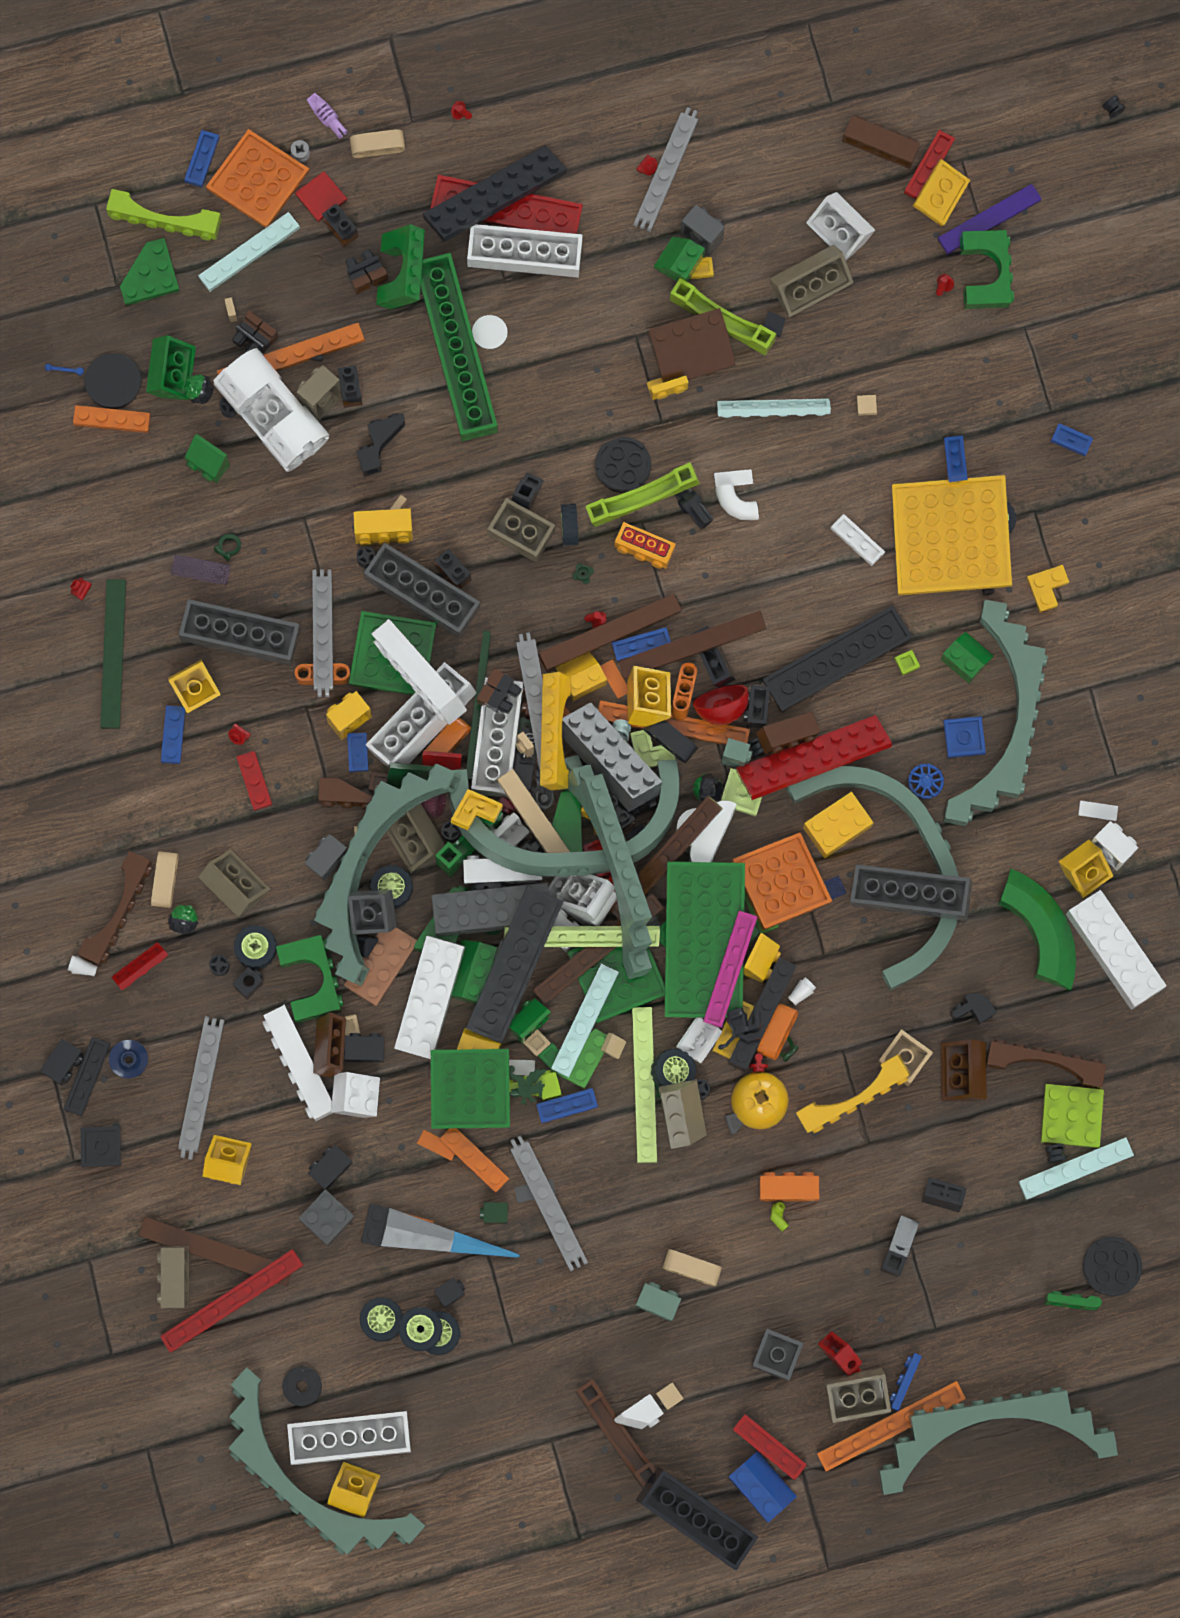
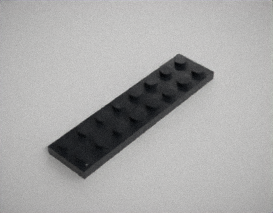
(494, 193)
(837, 658)
(514, 964)

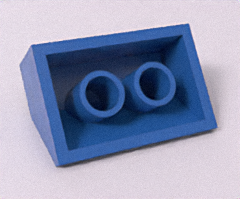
(762, 1487)

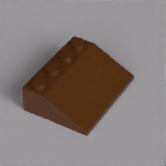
(692, 346)

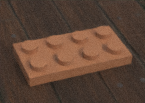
(384, 965)

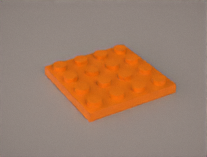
(257, 178)
(783, 881)

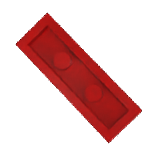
(254, 781)
(139, 966)

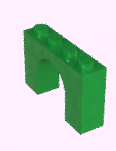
(994, 245)
(406, 287)
(451, 856)
(326, 1000)

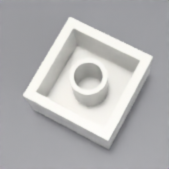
(1115, 845)
(355, 1095)

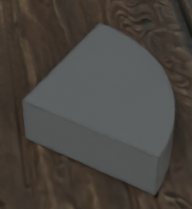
(733, 1123)

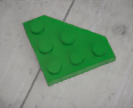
(150, 274)

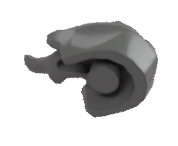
(541, 795)

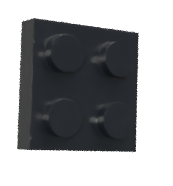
(100, 1146)

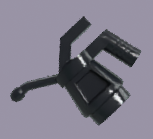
(738, 1023)

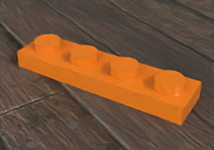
(111, 419)
(474, 1159)

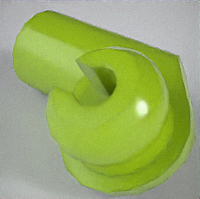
(777, 1215)

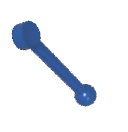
(79, 371)

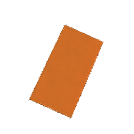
(614, 678)
(433, 1143)

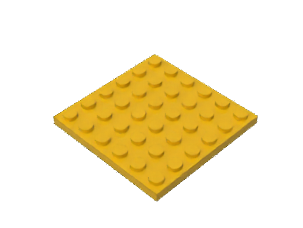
(952, 535)

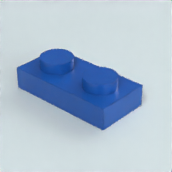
(1072, 439)
(357, 752)

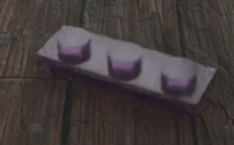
(201, 569)

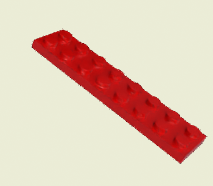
(530, 212)
(814, 757)

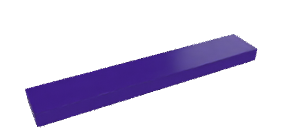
(991, 217)

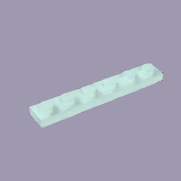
(249, 252)
(782, 408)
(585, 1020)
(1076, 1168)

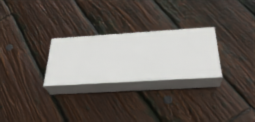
(857, 540)

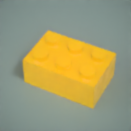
(383, 526)
(838, 825)

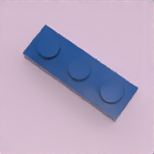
(202, 158)
(955, 458)
(640, 643)
(173, 734)
(567, 1105)
(904, 1381)

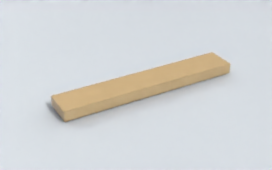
(531, 813)

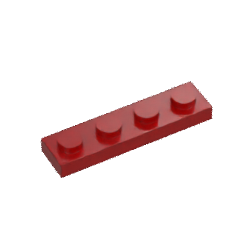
(938, 150)
(769, 1447)

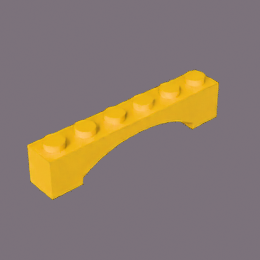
(553, 769)
(814, 1115)

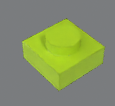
(907, 662)

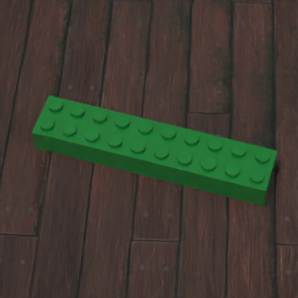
(456, 348)

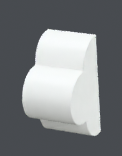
(707, 843)
(584, 897)

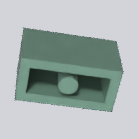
(736, 753)
(658, 1302)

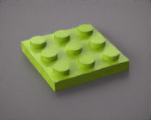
(1072, 1116)

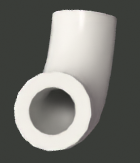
(734, 506)

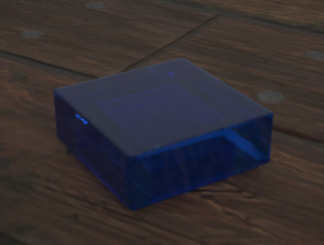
(835, 887)

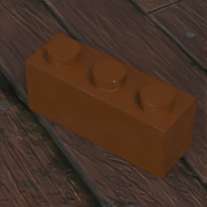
(788, 733)
(329, 1045)

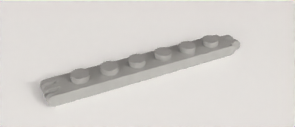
(666, 169)
(322, 632)
(533, 686)
(200, 1087)
(547, 1203)

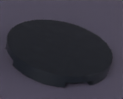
(113, 381)
(623, 464)
(1112, 1266)

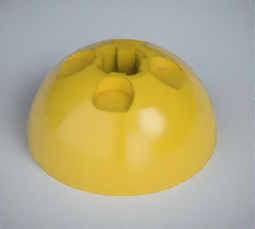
(757, 1110)

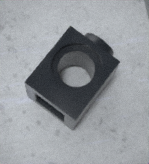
(247, 991)
(450, 1292)

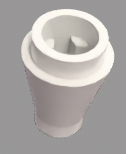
(81, 966)
(801, 991)

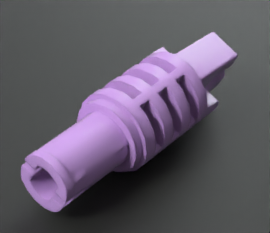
(326, 115)

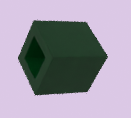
(494, 1213)

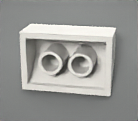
(840, 225)

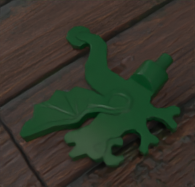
(526, 1088)

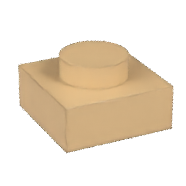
(524, 745)

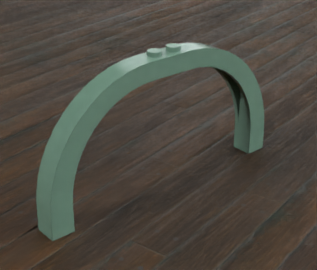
(930, 833)
(572, 862)

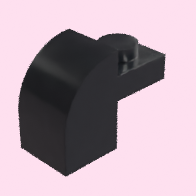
(527, 491)
(977, 1005)

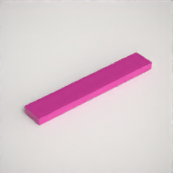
(730, 969)

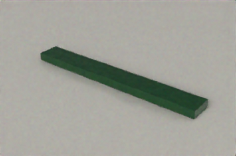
(113, 654)
(477, 708)

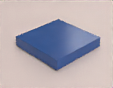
(964, 737)

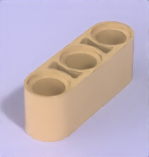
(377, 143)
(164, 879)
(692, 1267)

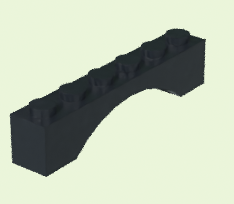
(766, 1006)

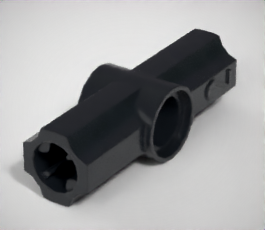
(692, 505)

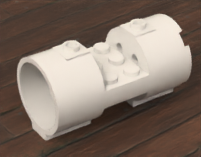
(271, 409)

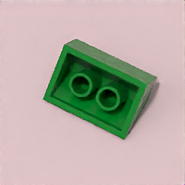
(170, 367)
(473, 970)

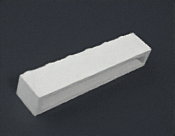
(299, 1062)

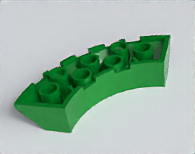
(1047, 926)

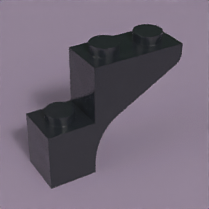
(381, 434)

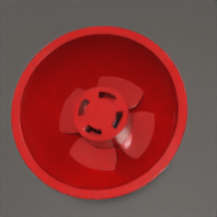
(722, 704)

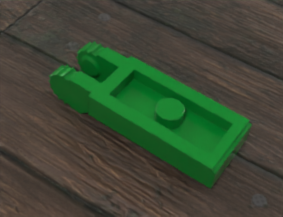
(1073, 1301)

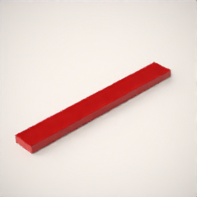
(231, 1301)

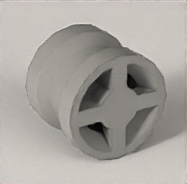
(300, 155)

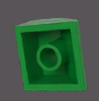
(680, 259)
(206, 459)
(966, 657)
(529, 1019)

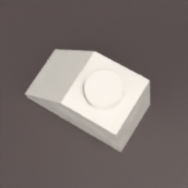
(641, 1414)

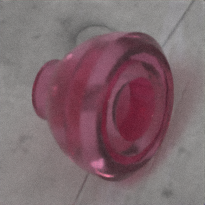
(435, 806)

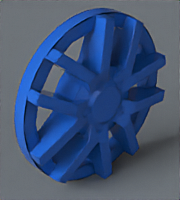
(925, 781)

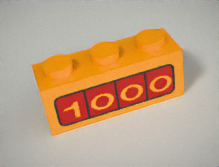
(644, 546)

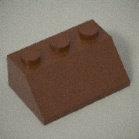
(963, 1071)

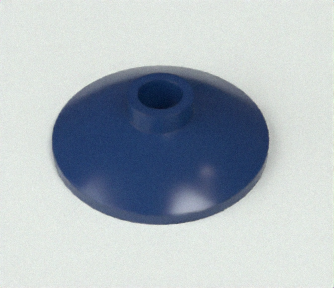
(126, 1049)

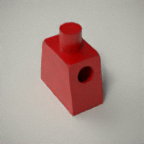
(845, 1358)

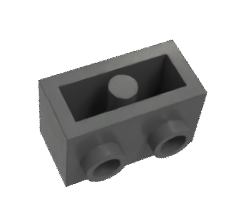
(326, 857)

